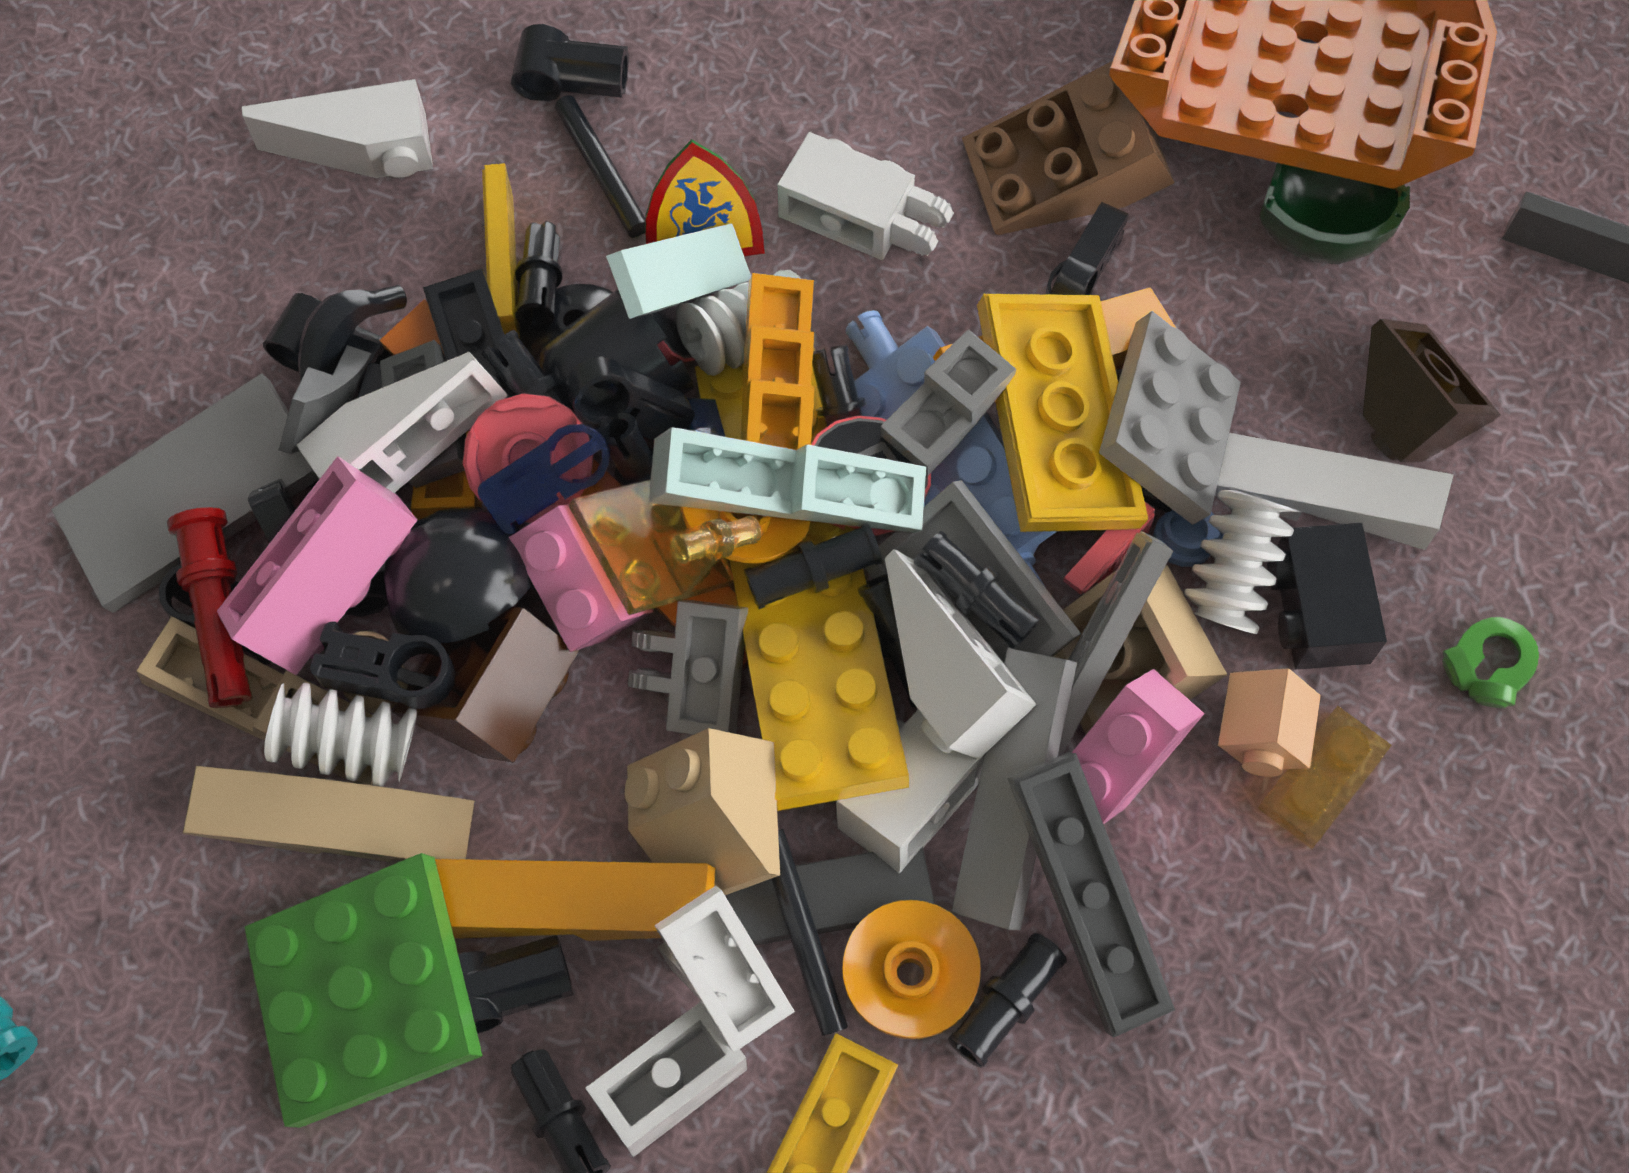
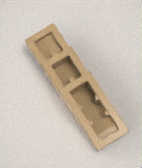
(326, 816)

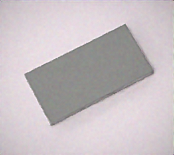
(207, 462)

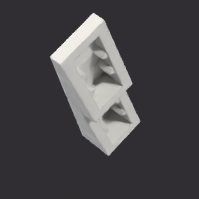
(1343, 488)

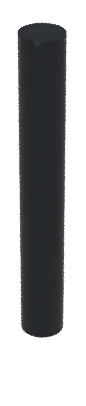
(601, 165)
(807, 943)

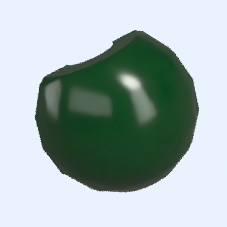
(1329, 215)

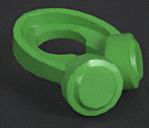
(1504, 684)

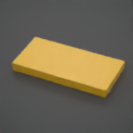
(1059, 412)

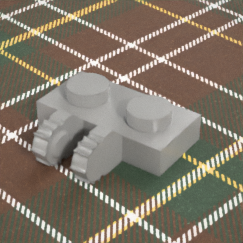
(704, 666)

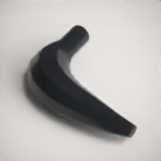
(337, 319)

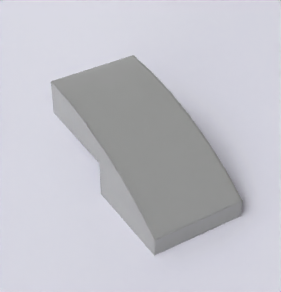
(949, 403)

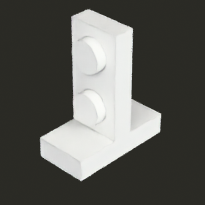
(723, 968)

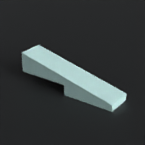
(678, 269)
(786, 483)

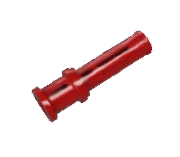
(208, 579)

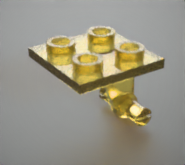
(652, 552)

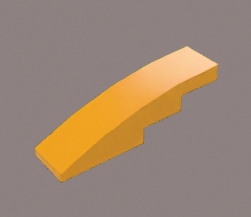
(778, 362)

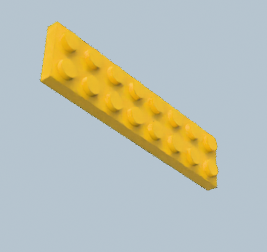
(815, 665)

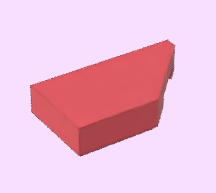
(1104, 556)

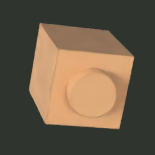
(1269, 721)

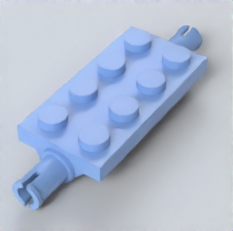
(976, 460)

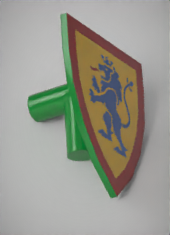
(700, 194)

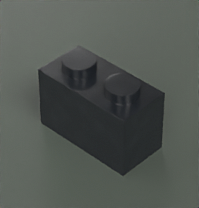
(1328, 597)

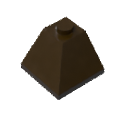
(1418, 393)

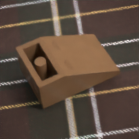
(1066, 156)

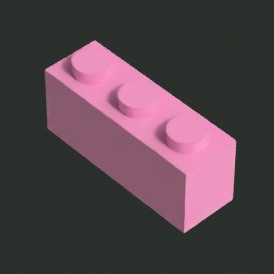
(316, 566)

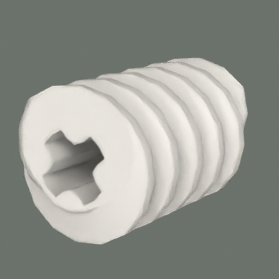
(716, 327)
(1239, 560)
(339, 735)

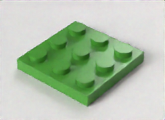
(361, 991)

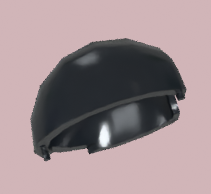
(453, 575)

